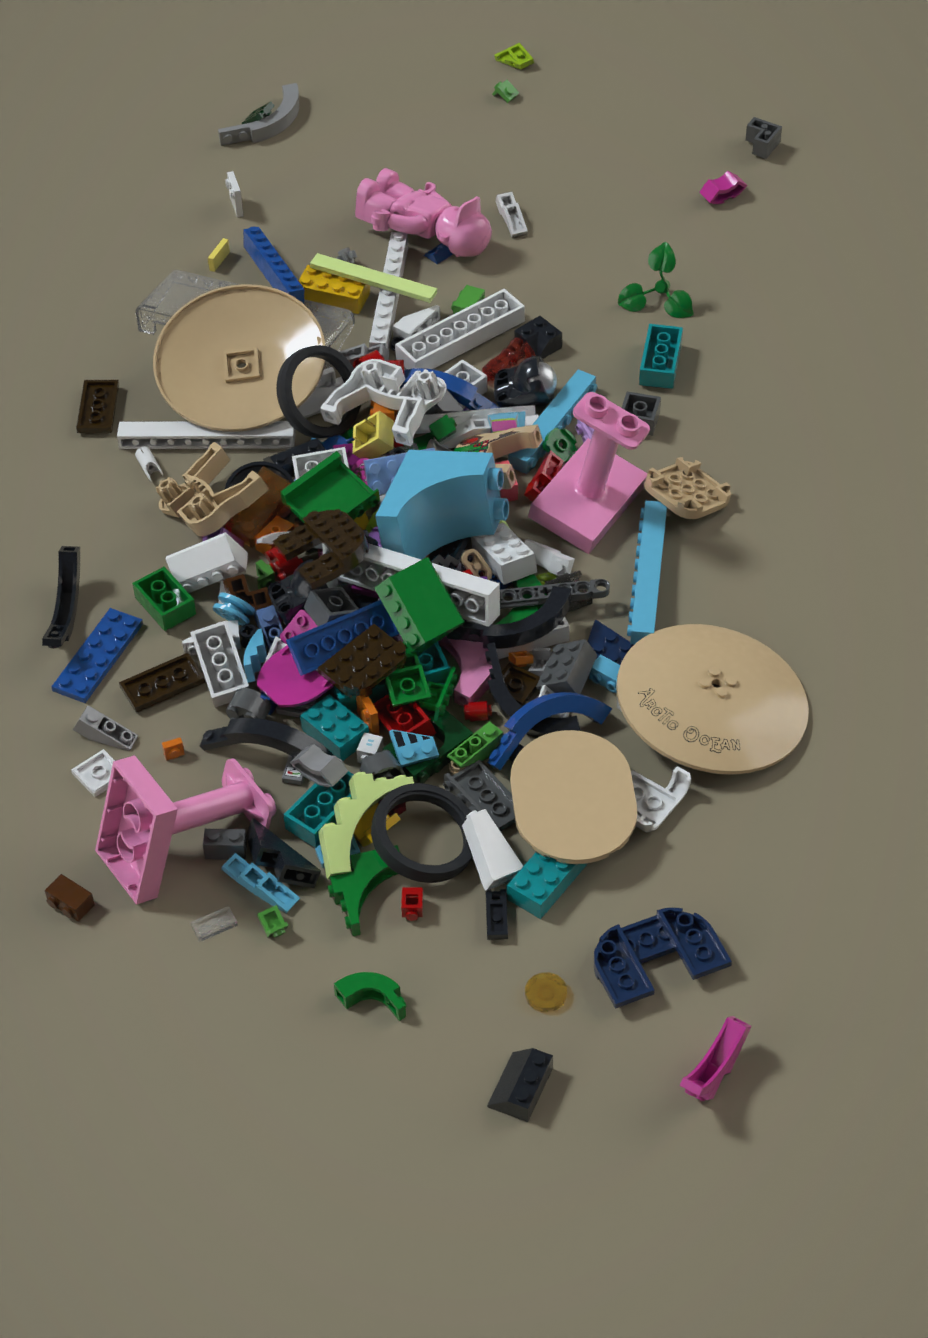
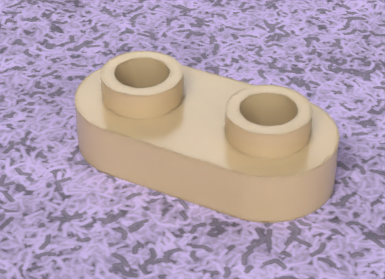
(477, 564)

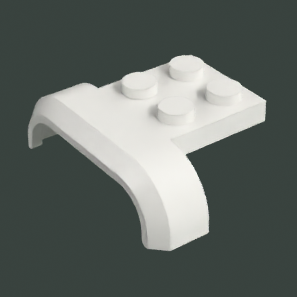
(656, 802)

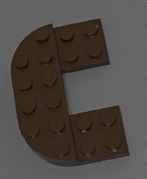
(337, 533)

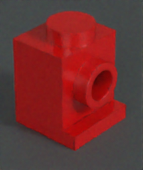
(412, 903)

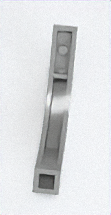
(268, 126)

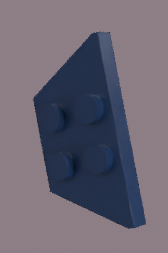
(608, 643)

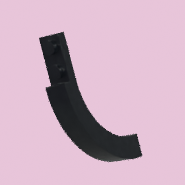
(67, 598)
(521, 631)
(508, 705)
(260, 732)

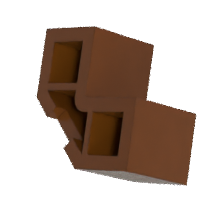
(238, 587)

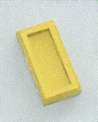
(218, 254)

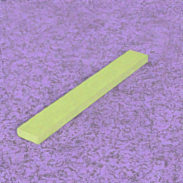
(373, 278)

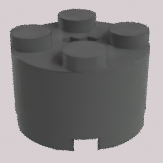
(248, 704)
(381, 765)

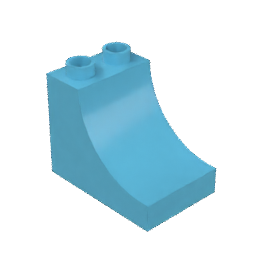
(440, 501)

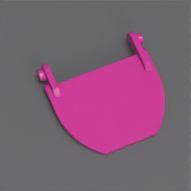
(285, 686)

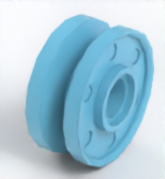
(233, 608)

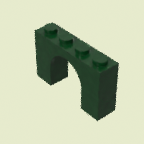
(451, 733)

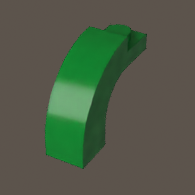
(371, 986)

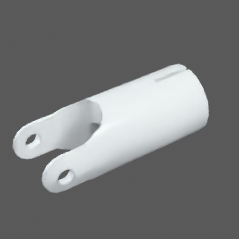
(147, 461)

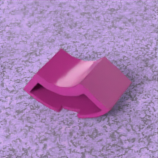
(723, 188)

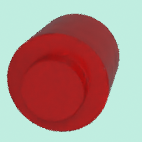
(477, 711)

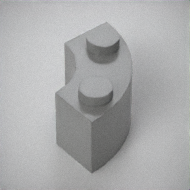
(319, 766)

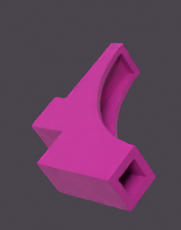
(718, 1061)

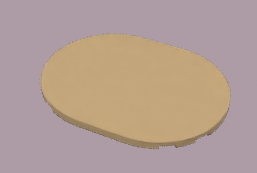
(573, 796)

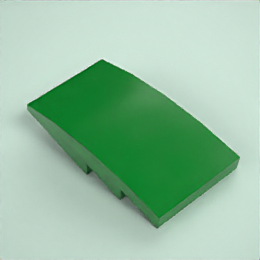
(408, 683)

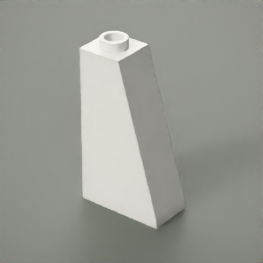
(490, 850)

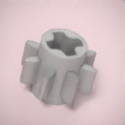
(347, 255)

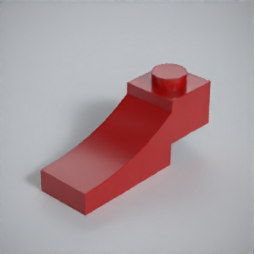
(548, 470)

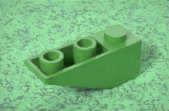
(477, 746)

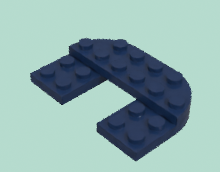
(624, 950)

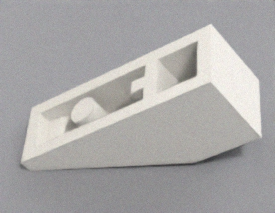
(416, 322)

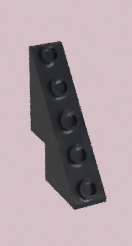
(273, 852)

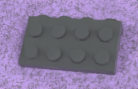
(482, 791)

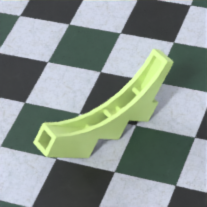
(336, 839)

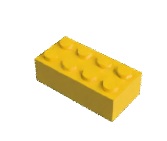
(334, 290)

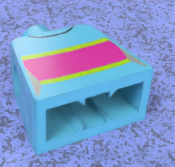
(505, 421)

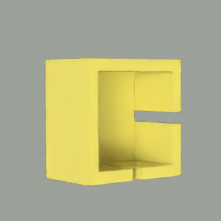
(373, 440)

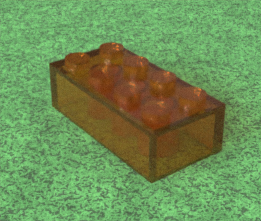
(253, 519)

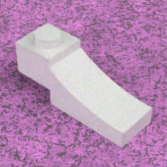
(511, 213)
(551, 558)

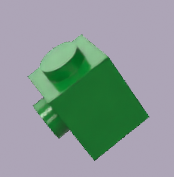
(443, 428)

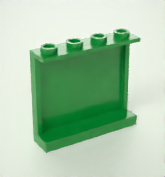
(329, 487)

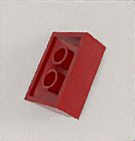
(403, 718)

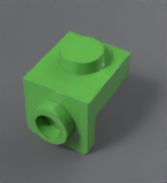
(506, 90)
(265, 574)
(272, 922)

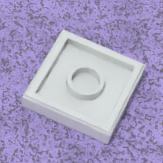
(95, 772)

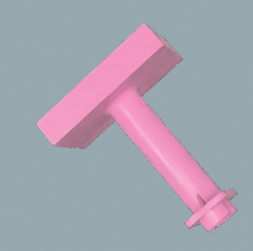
(595, 482)
(142, 819)

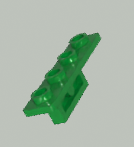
(440, 695)

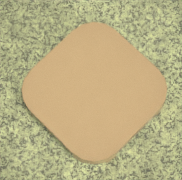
(687, 489)

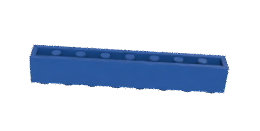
(271, 263)

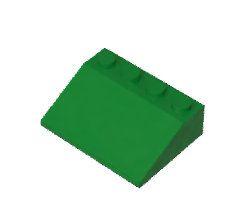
(419, 605)

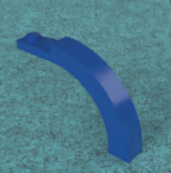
(461, 390)
(540, 709)

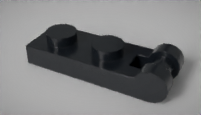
(496, 915)

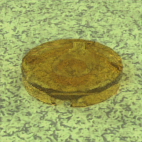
(546, 992)

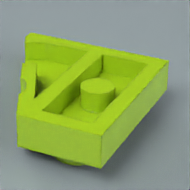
(515, 56)

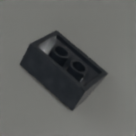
(284, 458)
(522, 1083)

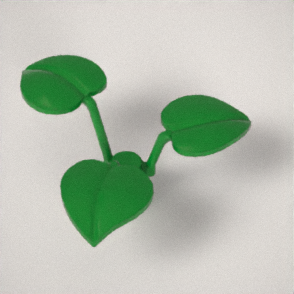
(679, 303)

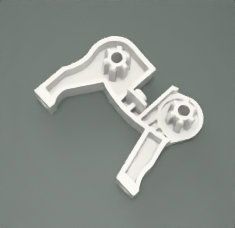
(381, 383)

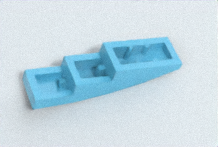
(254, 655)
(260, 884)

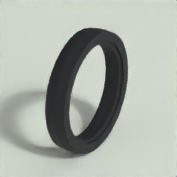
(286, 399)
(402, 864)

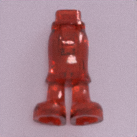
(507, 359)

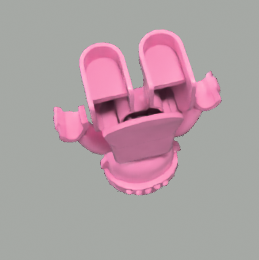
(422, 213)

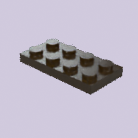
(97, 406)
(162, 682)

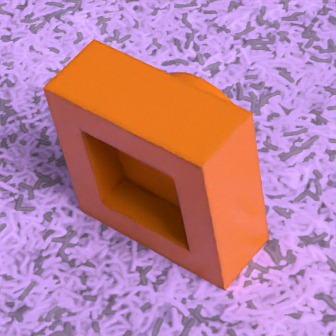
(521, 658)
(173, 748)

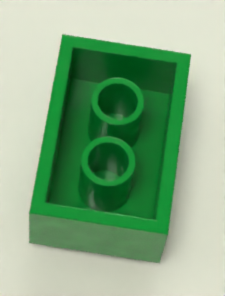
(164, 598)

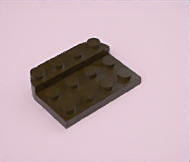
(364, 662)

